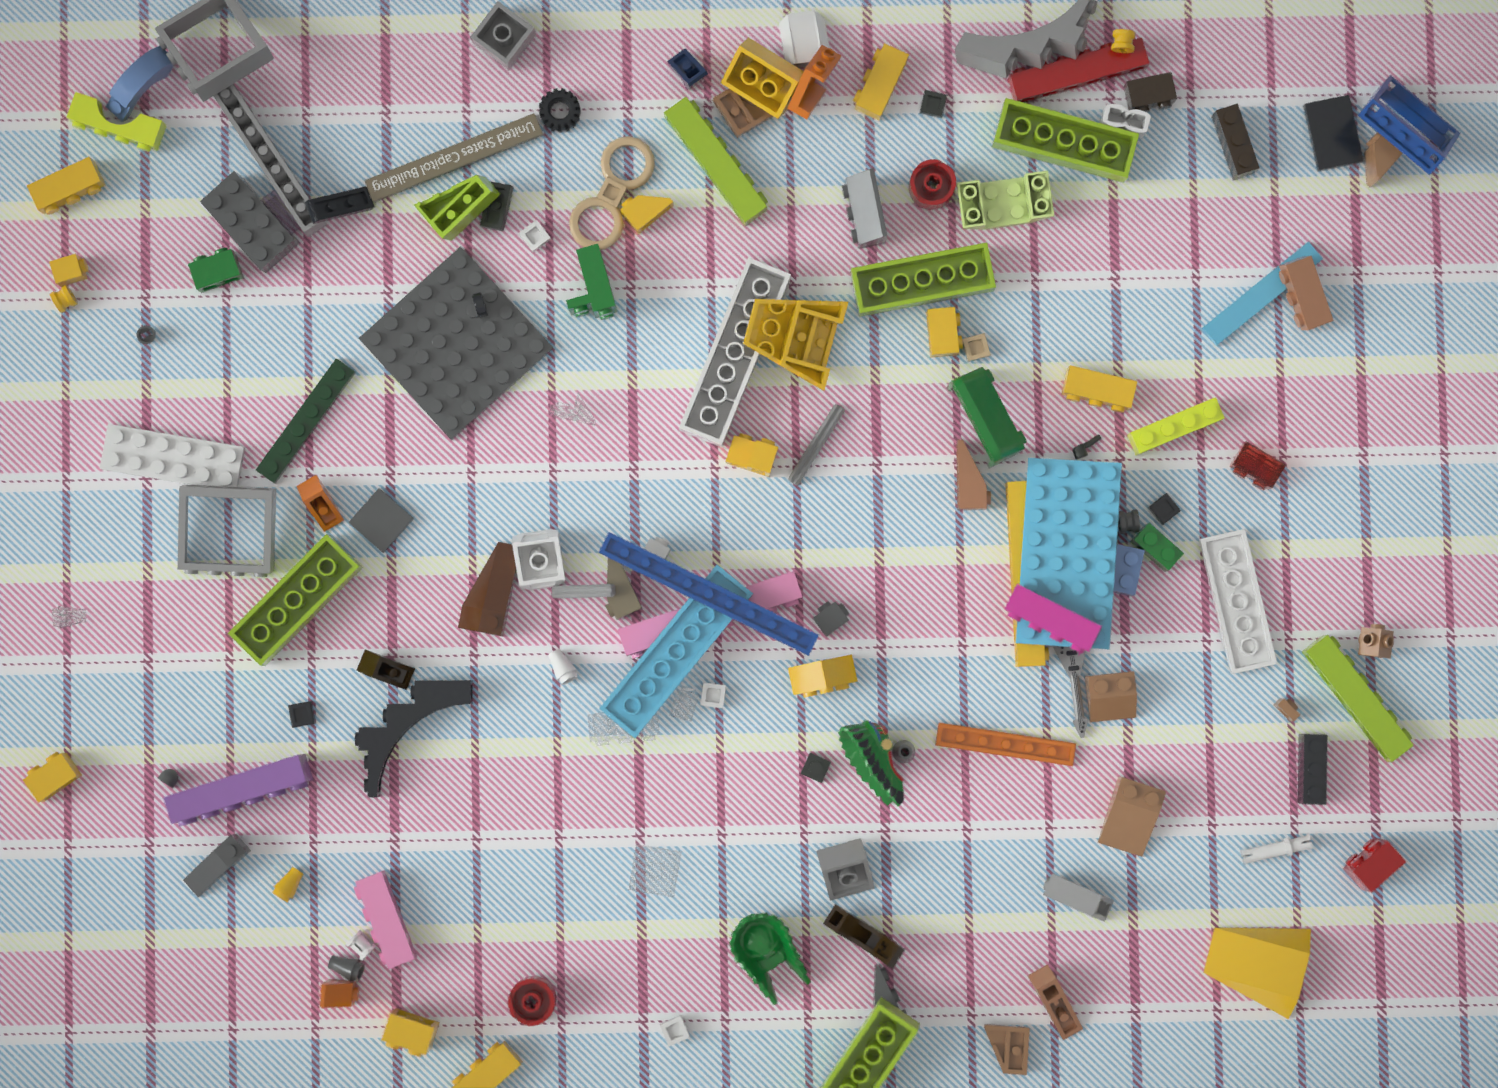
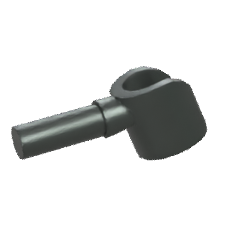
(1080, 450)

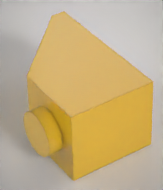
(644, 210)

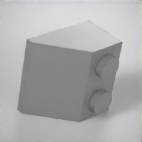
(845, 869)

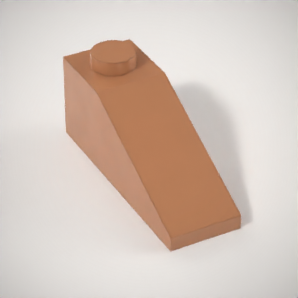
(971, 487)
(1055, 1001)

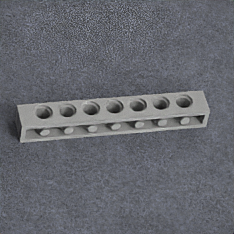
(267, 157)

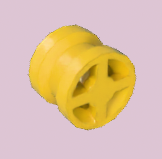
(1123, 41)
(63, 298)

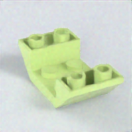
(1005, 201)

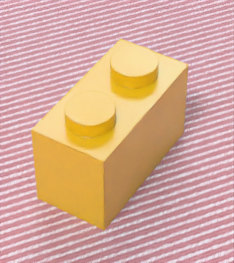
(942, 332)
(52, 776)

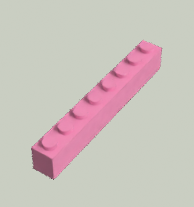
(767, 594)

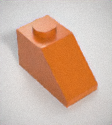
(319, 503)
(338, 993)

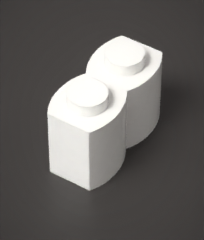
(1122, 118)

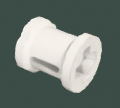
(360, 945)

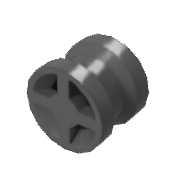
(1128, 521)

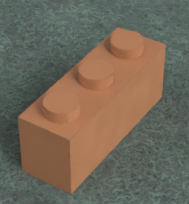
(1305, 293)

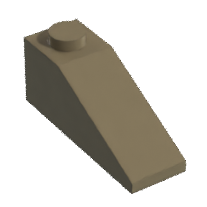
(625, 600)

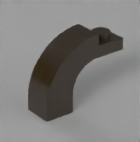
(864, 936)

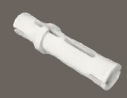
(1285, 847)

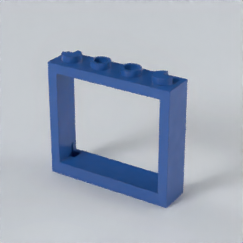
(1404, 135)

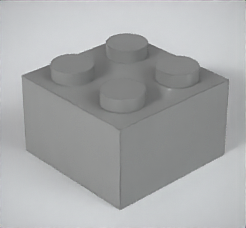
(503, 35)

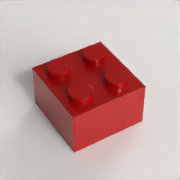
(1373, 864)

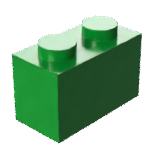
(215, 270)
(1157, 547)

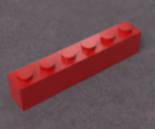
(1075, 73)

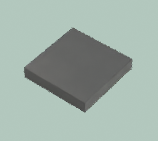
(381, 520)

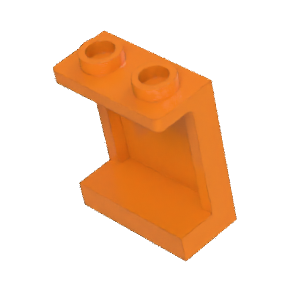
(807, 91)

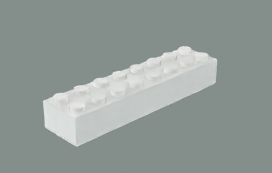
(729, 360)

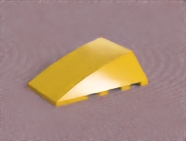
(796, 334)
(1261, 963)

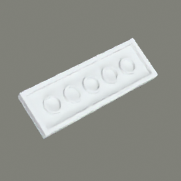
(171, 457)
(1238, 601)

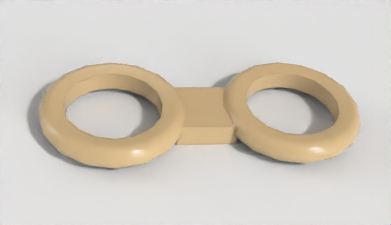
(612, 192)

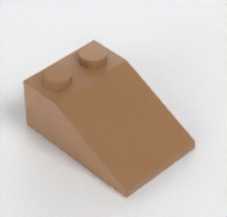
(1131, 816)

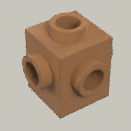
(1376, 641)

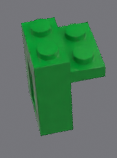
(599, 295)

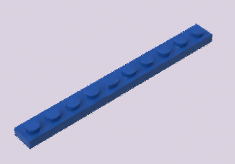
(708, 593)

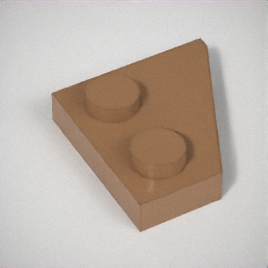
(739, 112)
(1010, 1047)

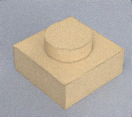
(976, 347)

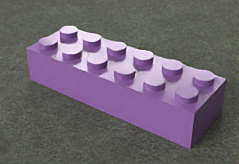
(239, 788)

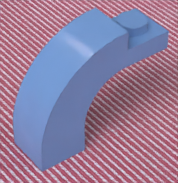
(137, 80)

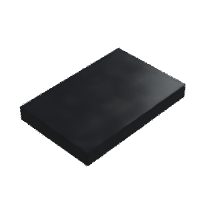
(1333, 133)

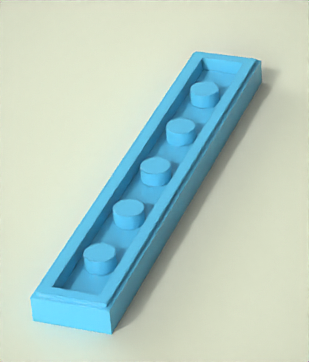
(1253, 299)

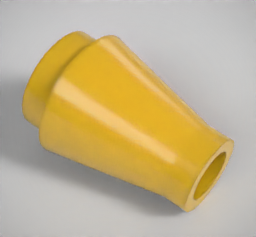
(287, 885)

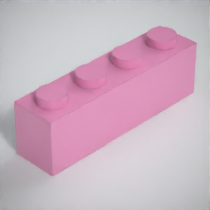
(385, 919)

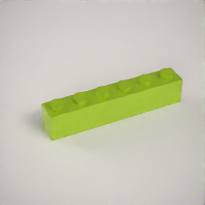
(715, 161)
(1358, 698)

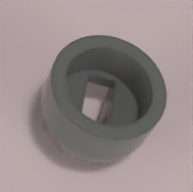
(148, 339)
(169, 777)

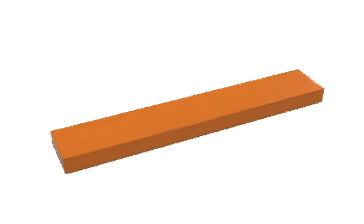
(1005, 744)

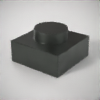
(815, 767)

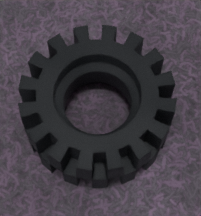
(559, 124)

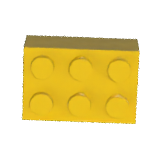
(762, 77)

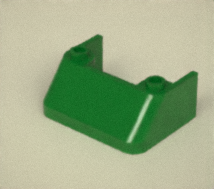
(988, 415)

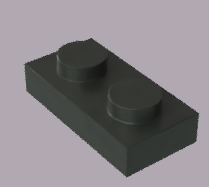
(496, 213)

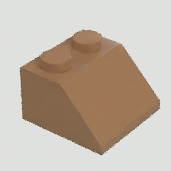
(1379, 158)
(1111, 696)

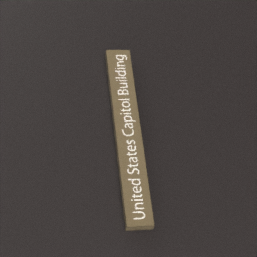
(453, 157)

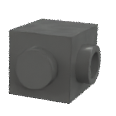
(831, 617)

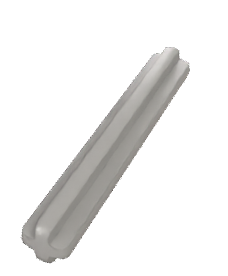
(816, 444)

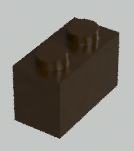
(1150, 92)

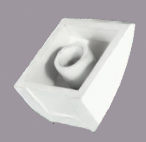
(802, 36)
(538, 559)

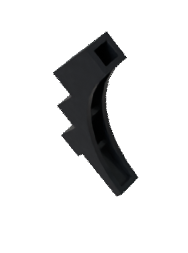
(381, 741)

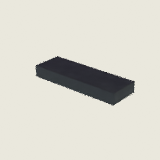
(339, 204)

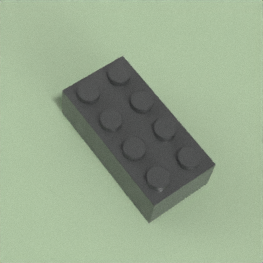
(249, 222)

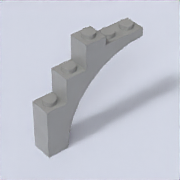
(1001, 53)

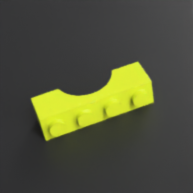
(143, 131)
(1175, 426)

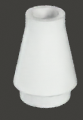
(563, 668)

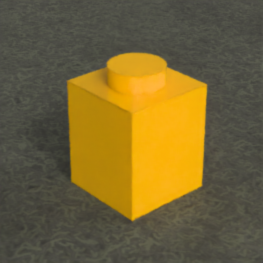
(69, 269)

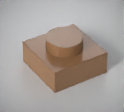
(1287, 708)

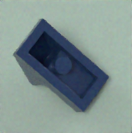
(687, 68)

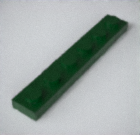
(305, 421)

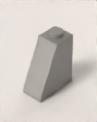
(1077, 897)

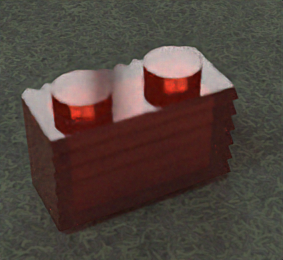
(1257, 466)

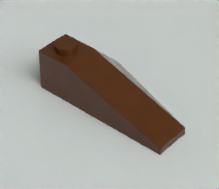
(490, 596)

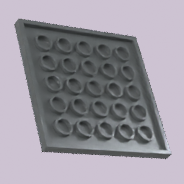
(448, 353)

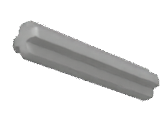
(583, 591)

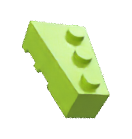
(458, 206)

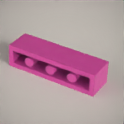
(1053, 618)

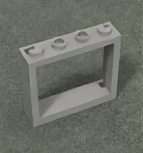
(226, 74)
(268, 494)

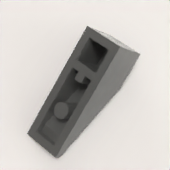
(217, 864)

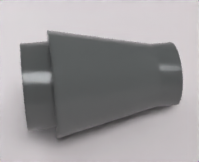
(896, 751)
(347, 967)

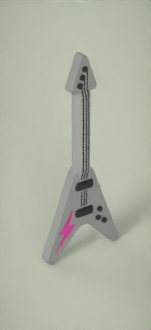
(1072, 663)

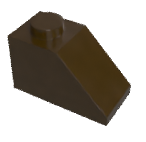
(385, 669)

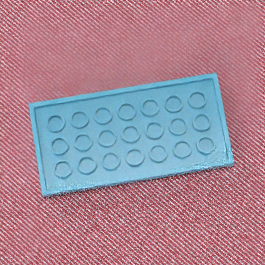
(1071, 541)

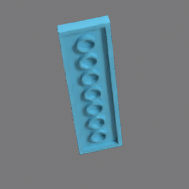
(669, 659)

